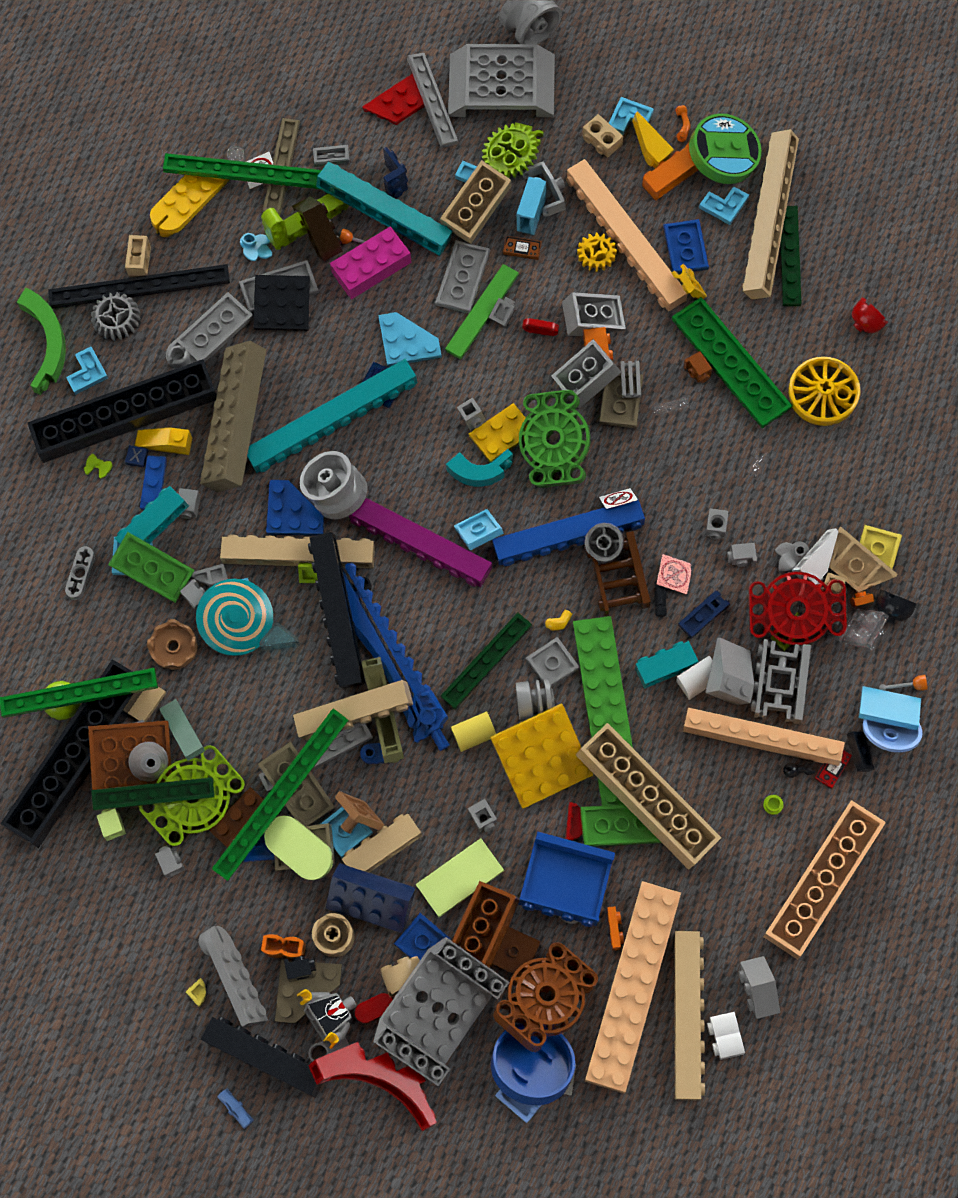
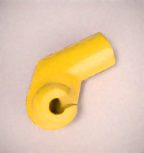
(559, 623)

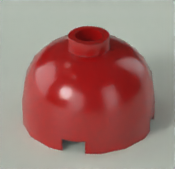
(867, 317)

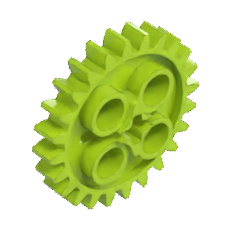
(518, 138)

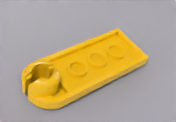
(183, 203)

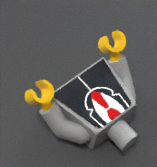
(328, 1014)

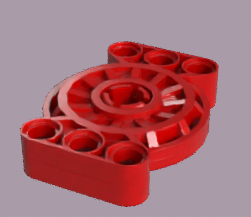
(816, 613)

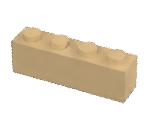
(383, 845)

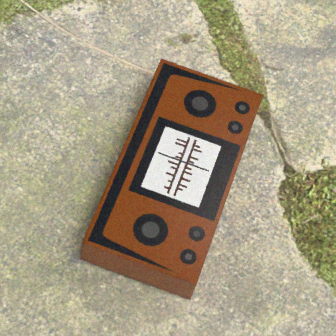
(522, 247)

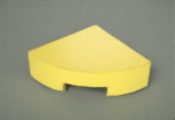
(197, 992)

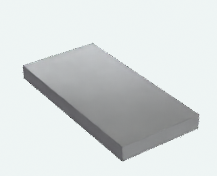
(298, 269)
(462, 277)

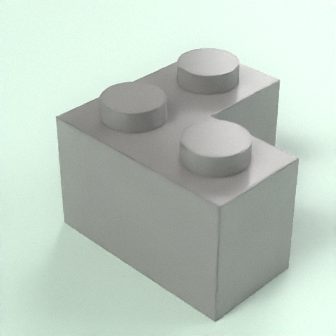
(760, 987)

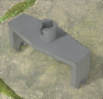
(554, 186)

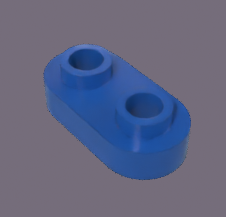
(377, 756)

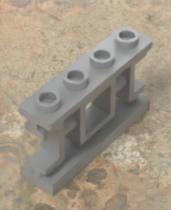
(796, 683)

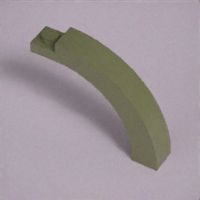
(386, 726)

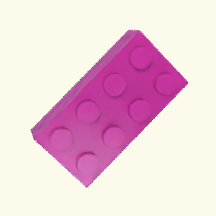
(370, 262)

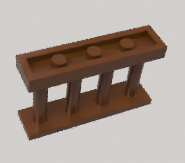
(637, 579)

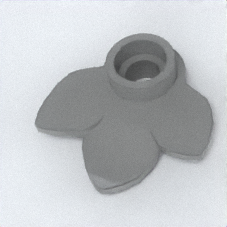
(789, 555)

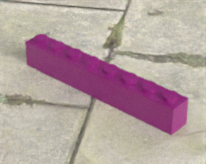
(422, 542)

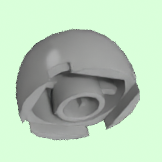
(604, 541)

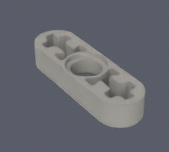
(79, 559)

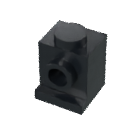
(299, 968)

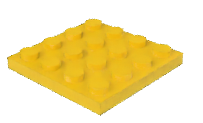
(541, 756)

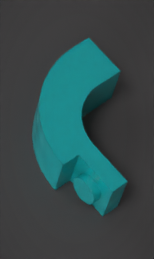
(479, 475)

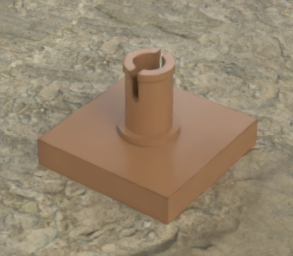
(358, 813)

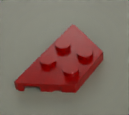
(397, 102)

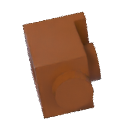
(698, 367)

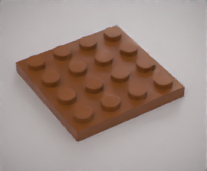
(111, 750)

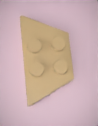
(857, 563)

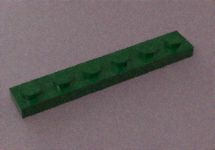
(790, 259)
(486, 661)
(152, 793)

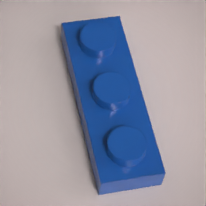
(153, 479)

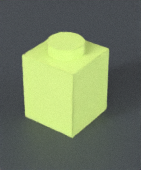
(111, 824)

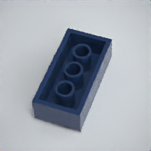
(370, 898)

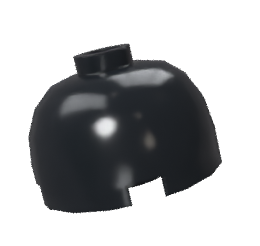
(894, 606)

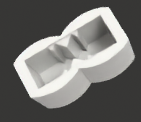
(726, 1036)

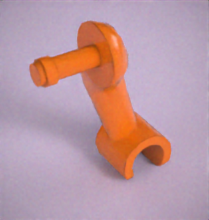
(683, 133)

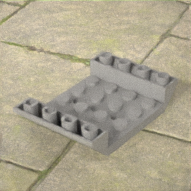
(527, 79)
(425, 1037)

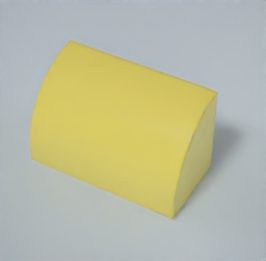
(473, 731)

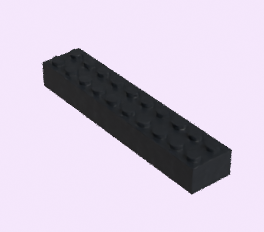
(122, 411)
(65, 766)

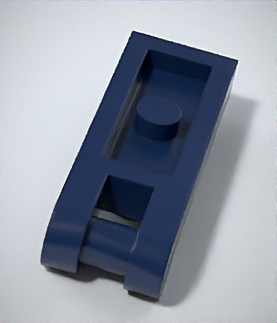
(703, 614)

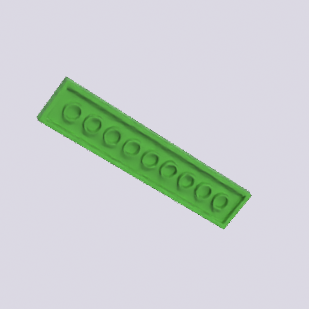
(602, 684)

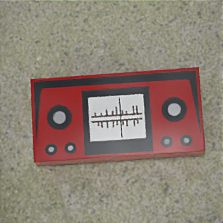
(830, 773)

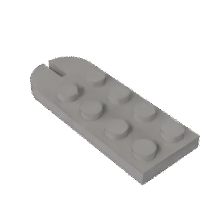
(209, 332)
(234, 975)

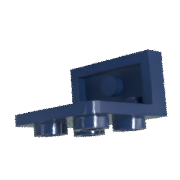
(397, 180)

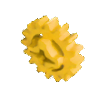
(602, 257)

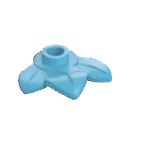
(255, 246)

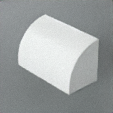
(695, 678)

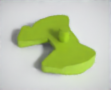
(92, 462)

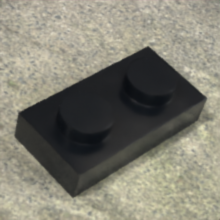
(860, 751)

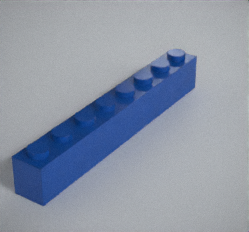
(564, 533)

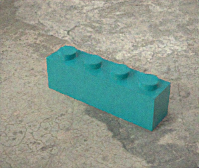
(155, 517)

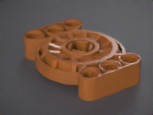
(540, 1016)

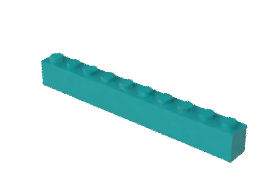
(331, 415)

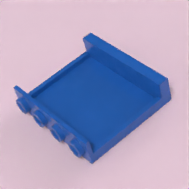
(566, 879)

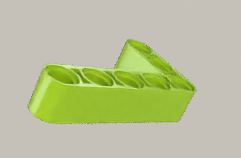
(286, 231)

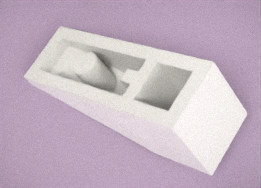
(819, 556)

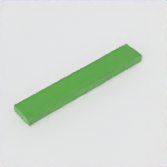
(481, 311)

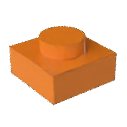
(861, 598)

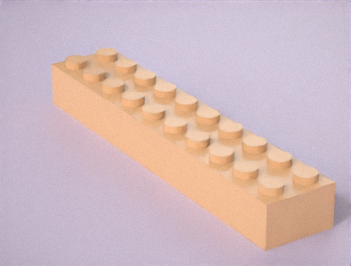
(633, 987)

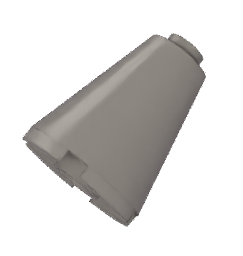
(139, 757)

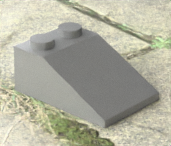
(592, 311)
(731, 673)

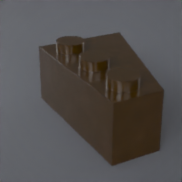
(318, 228)

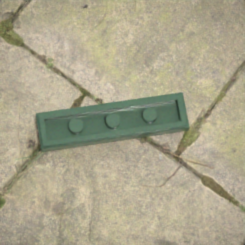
(182, 730)

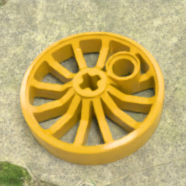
(830, 396)

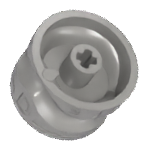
(530, 19)
(333, 485)

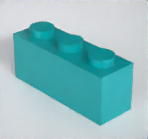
(665, 664)

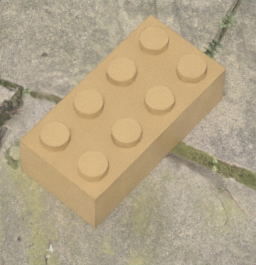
(476, 202)

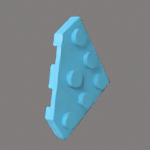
(406, 340)

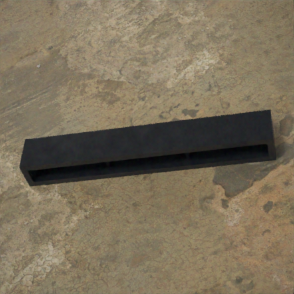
(337, 610)

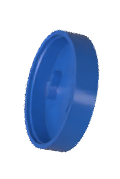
(529, 1075)

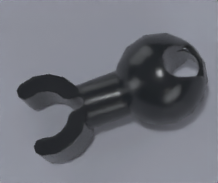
(795, 769)

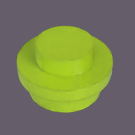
(773, 804)

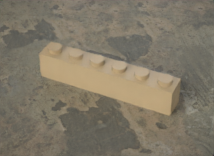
(357, 708)

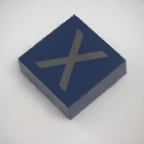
(136, 456)

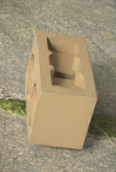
(605, 133)
(138, 256)

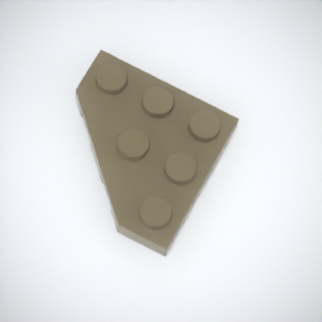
(288, 1009)

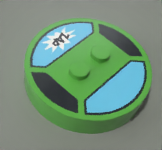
(725, 148)

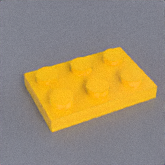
(499, 433)

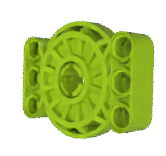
(202, 811)

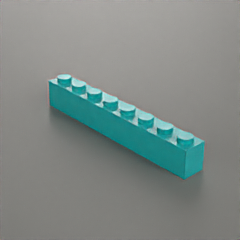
(384, 208)

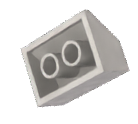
(586, 372)

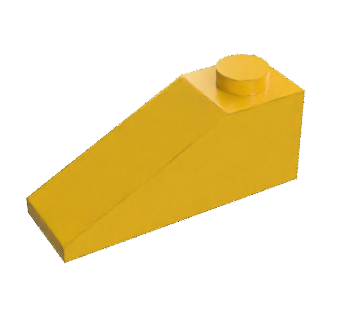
(653, 145)
(165, 440)

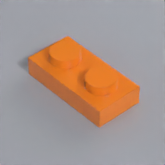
(614, 919)

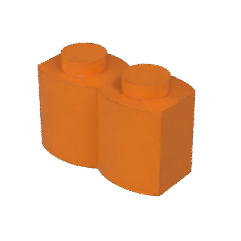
(278, 947)

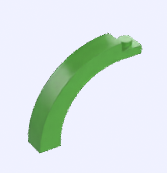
(56, 348)

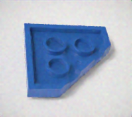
(291, 512)

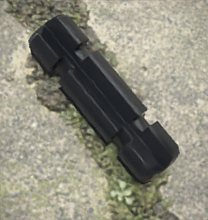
(660, 600)

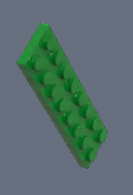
(732, 362)

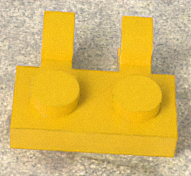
(690, 284)

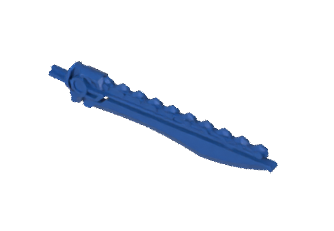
(425, 704)

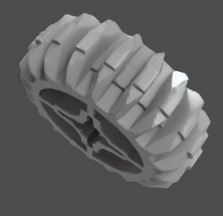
(101, 316)

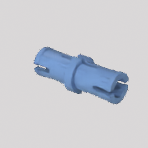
(235, 1108)

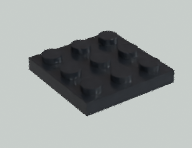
(281, 302)

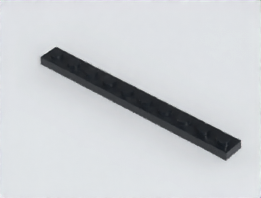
(139, 285)

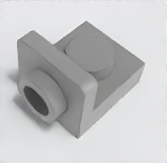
(503, 311)

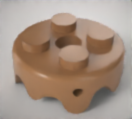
(166, 634)

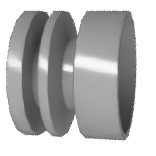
(533, 700)

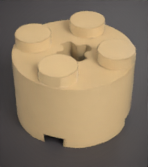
(327, 925)
(396, 975)

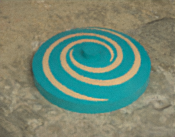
(234, 616)

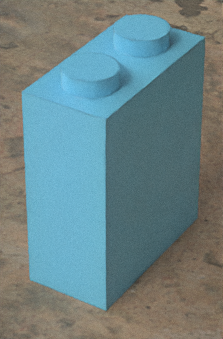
(531, 205)

